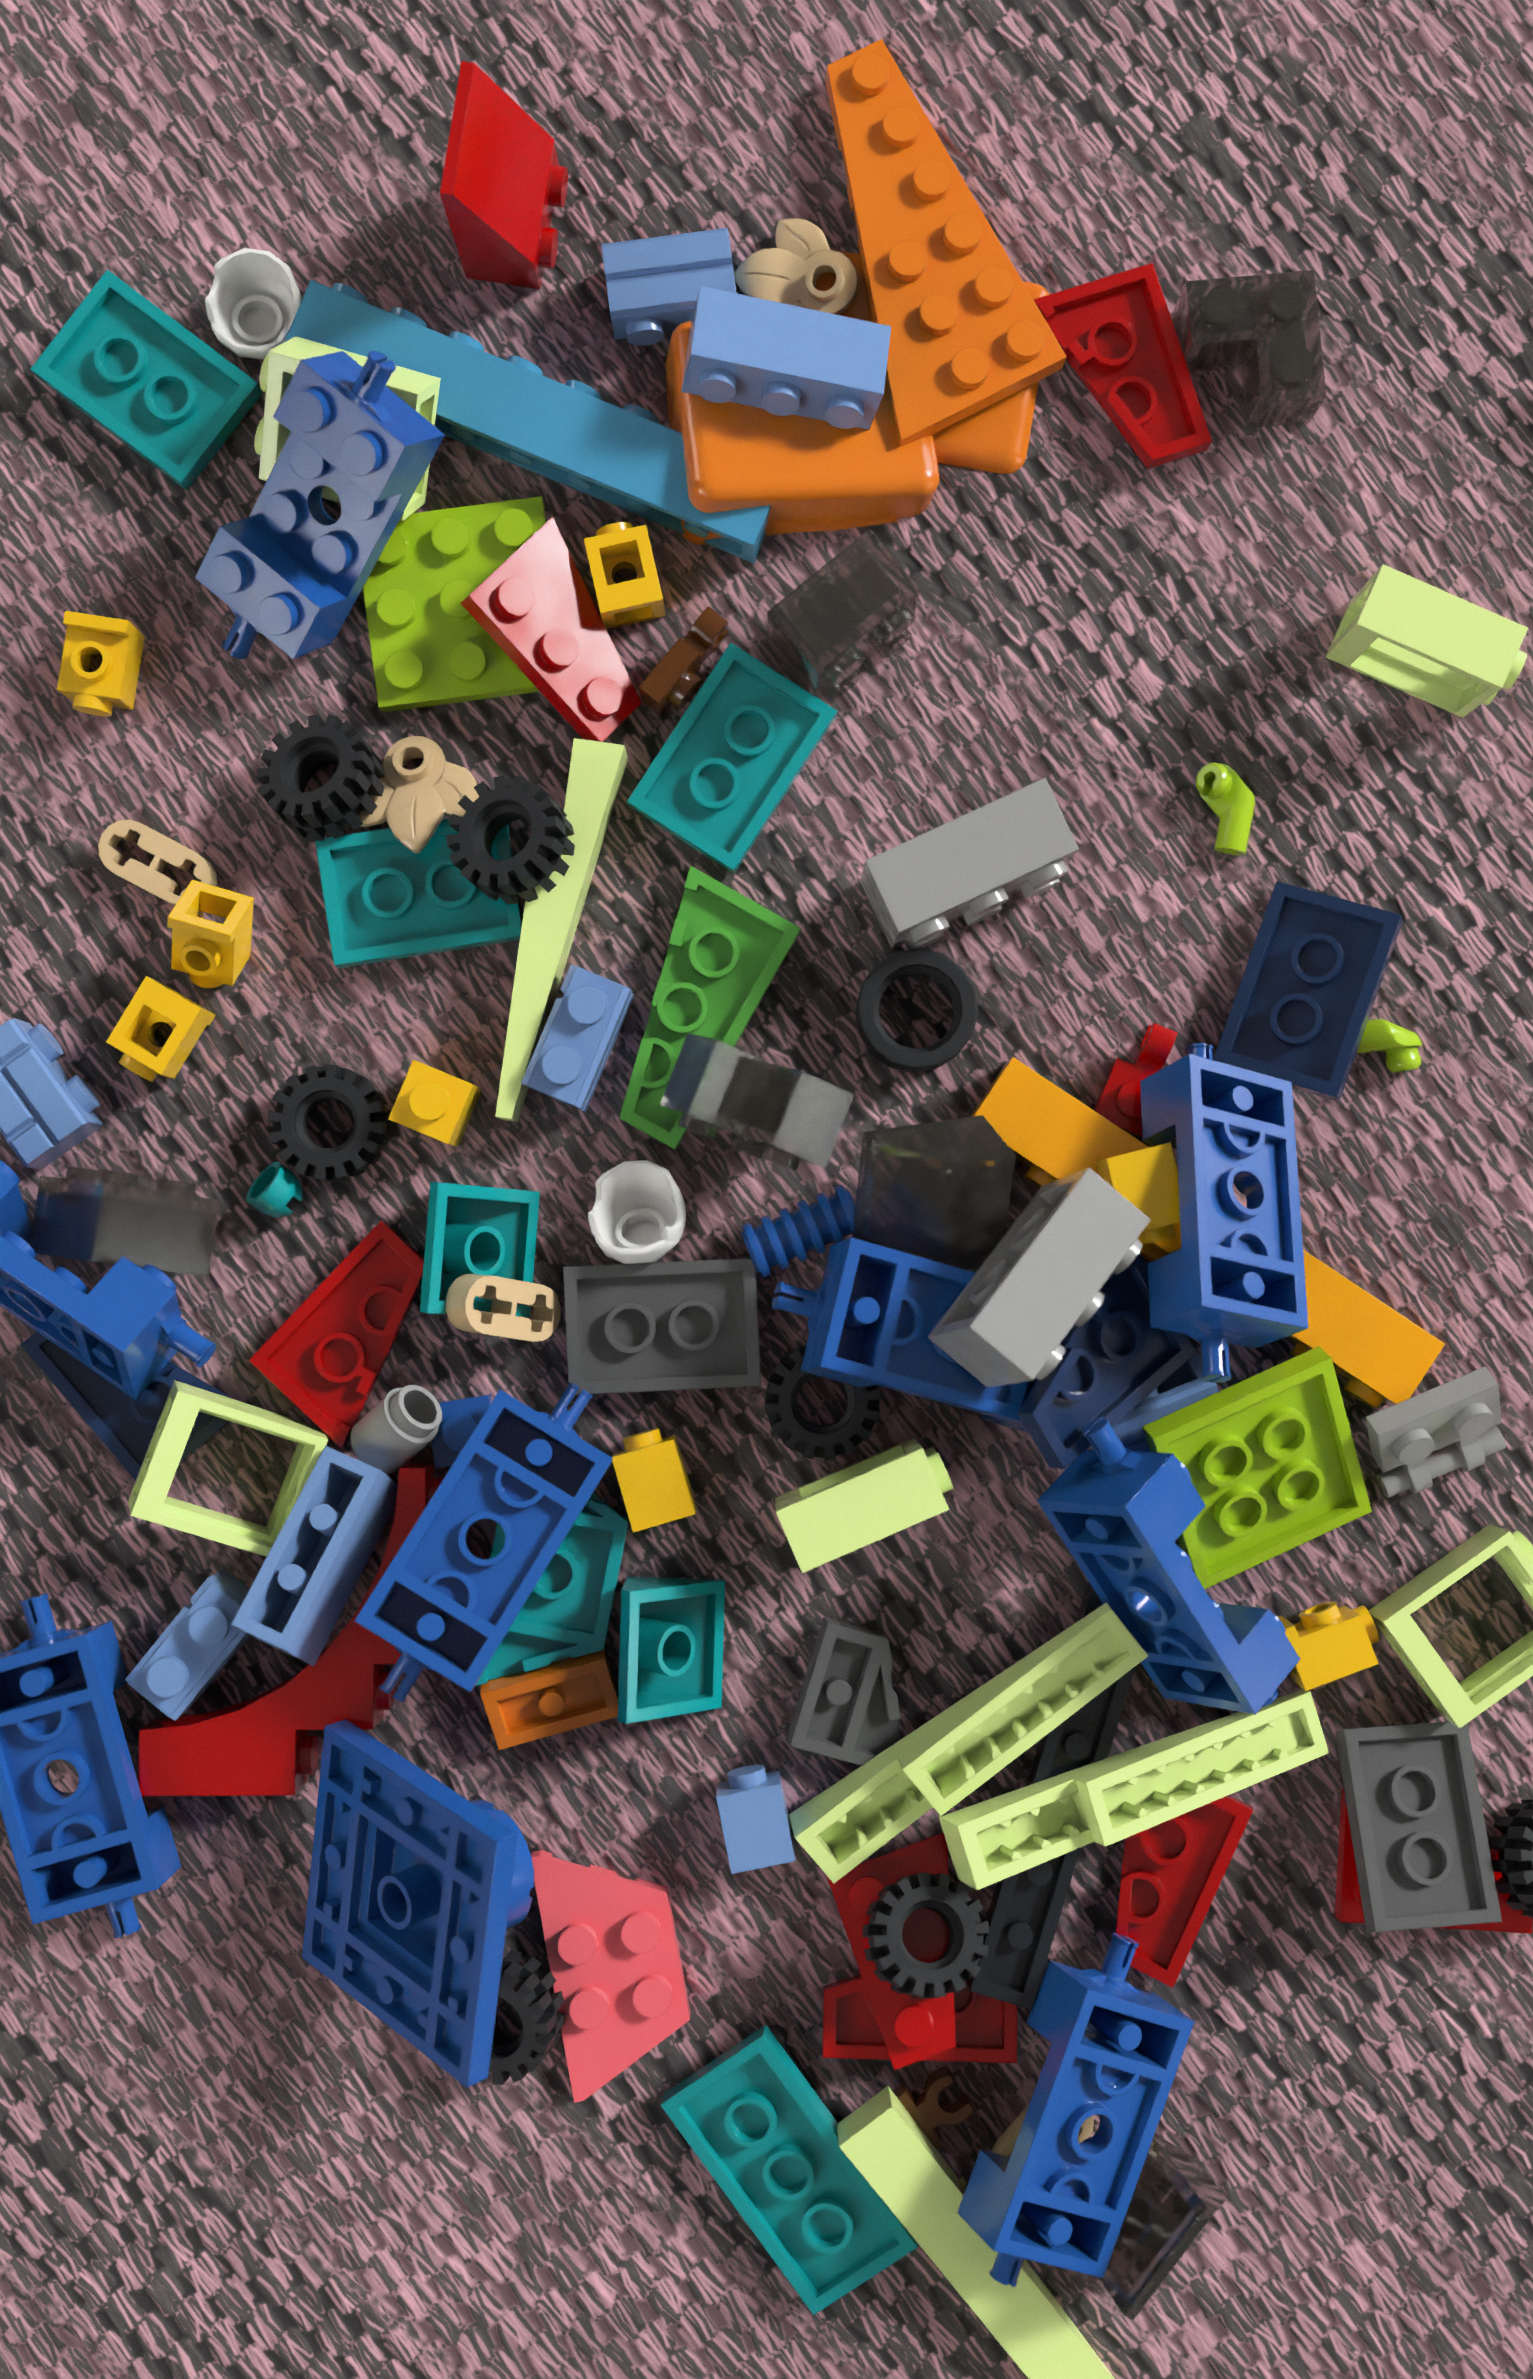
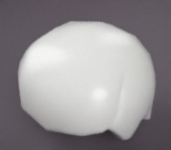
(252, 302)
(637, 1212)

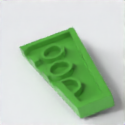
(710, 985)

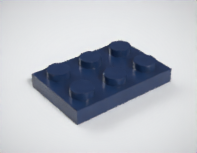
(1308, 989)

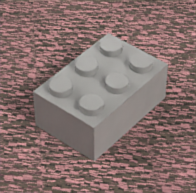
(969, 866)
(1041, 1280)

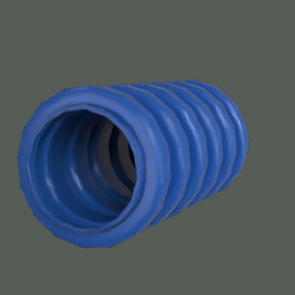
(800, 1230)

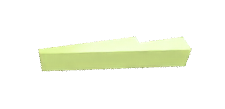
(554, 917)
(964, 1743)
(1131, 1790)
(925, 2198)

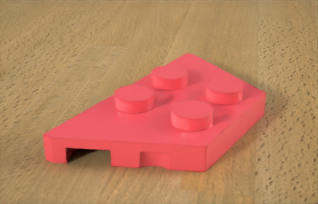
(615, 1963)

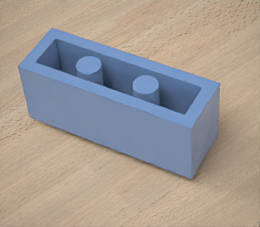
(786, 359)
(318, 1556)

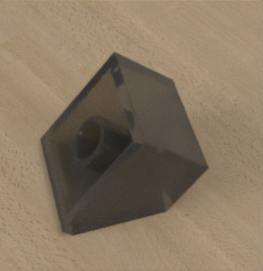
(935, 1190)
(1161, 2224)

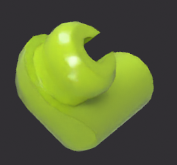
(1397, 1042)

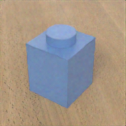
(754, 1819)

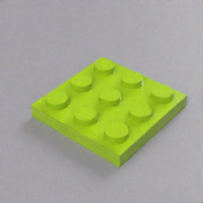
(419, 632)
(1267, 1463)

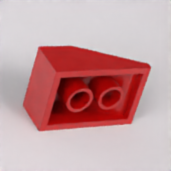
(500, 185)

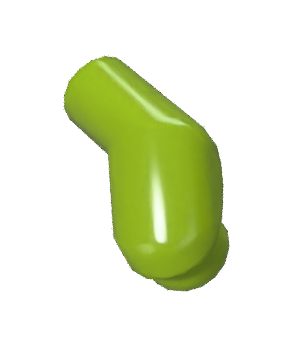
(1232, 804)

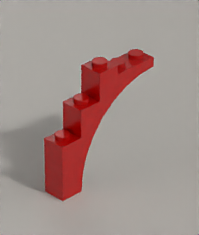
(265, 1741)

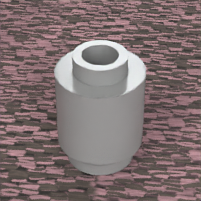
(396, 1428)

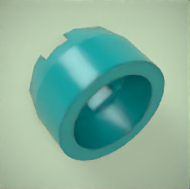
(274, 1190)

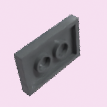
(662, 1326)
(1417, 1827)

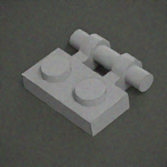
(1436, 1433)

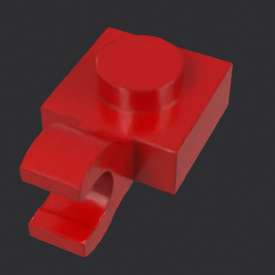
(1121, 1092)

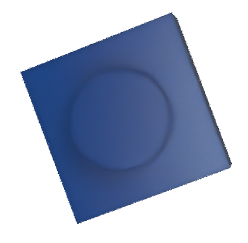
(456, 1427)

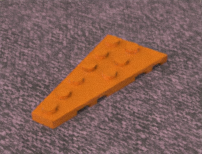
(930, 258)

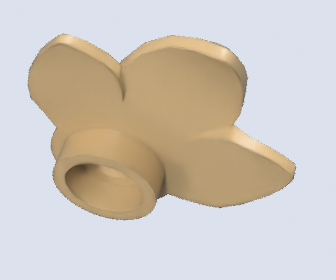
(791, 270)
(419, 797)

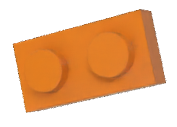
(550, 1699)

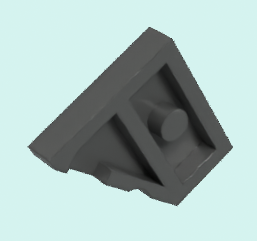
(847, 1696)

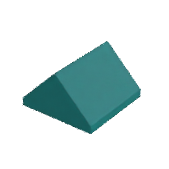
(477, 1234)
(670, 1647)

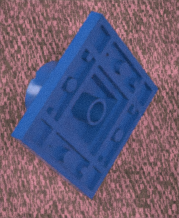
(413, 1898)

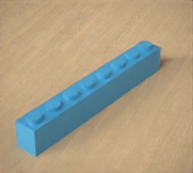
(533, 419)

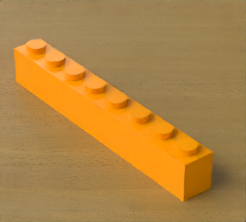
(1364, 1337)

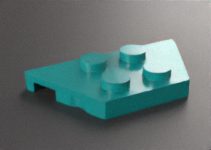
(573, 1598)

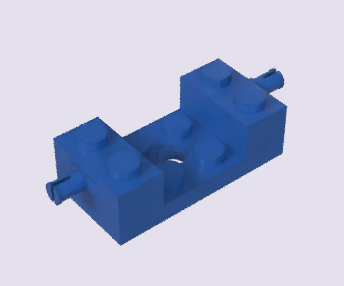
(290, 563)
(1236, 1264)
(874, 1325)
(118, 1329)
(1121, 1527)
(440, 1599)
(87, 1842)
(1107, 2057)

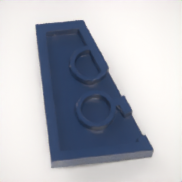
(1104, 1368)
(114, 1416)

